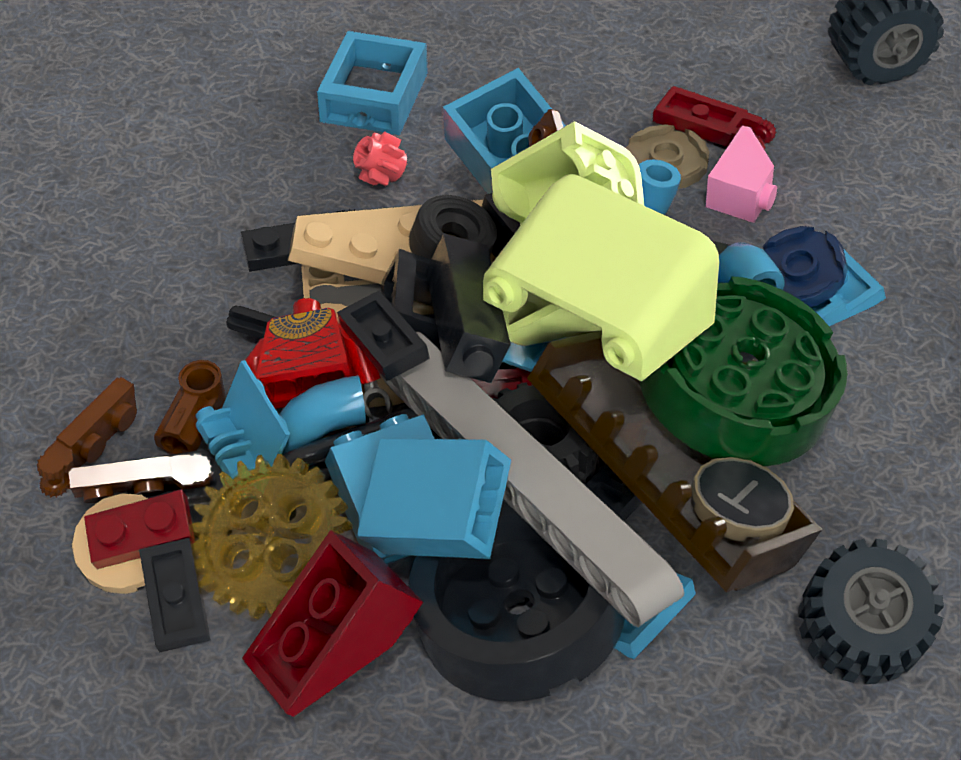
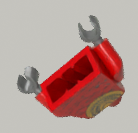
(310, 351)

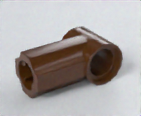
(199, 387)

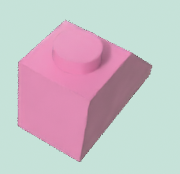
(742, 179)

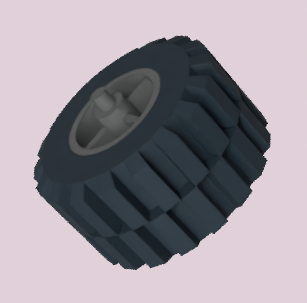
(885, 37)
(870, 611)

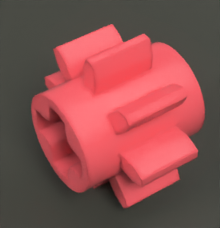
(380, 159)

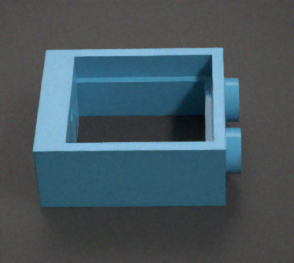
(384, 110)

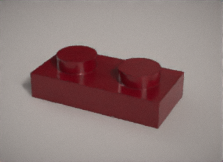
(120, 532)

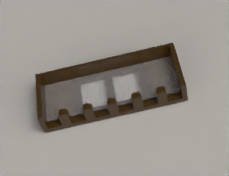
(654, 464)

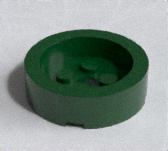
(757, 409)

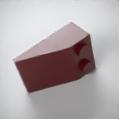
(330, 623)

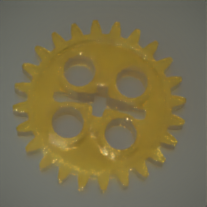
(278, 493)

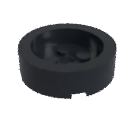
(505, 653)

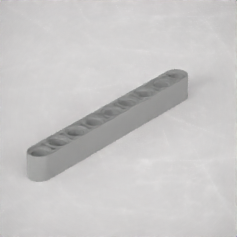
(546, 492)

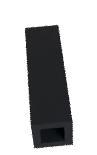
(469, 329)

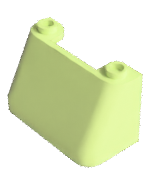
(522, 183)
(614, 266)

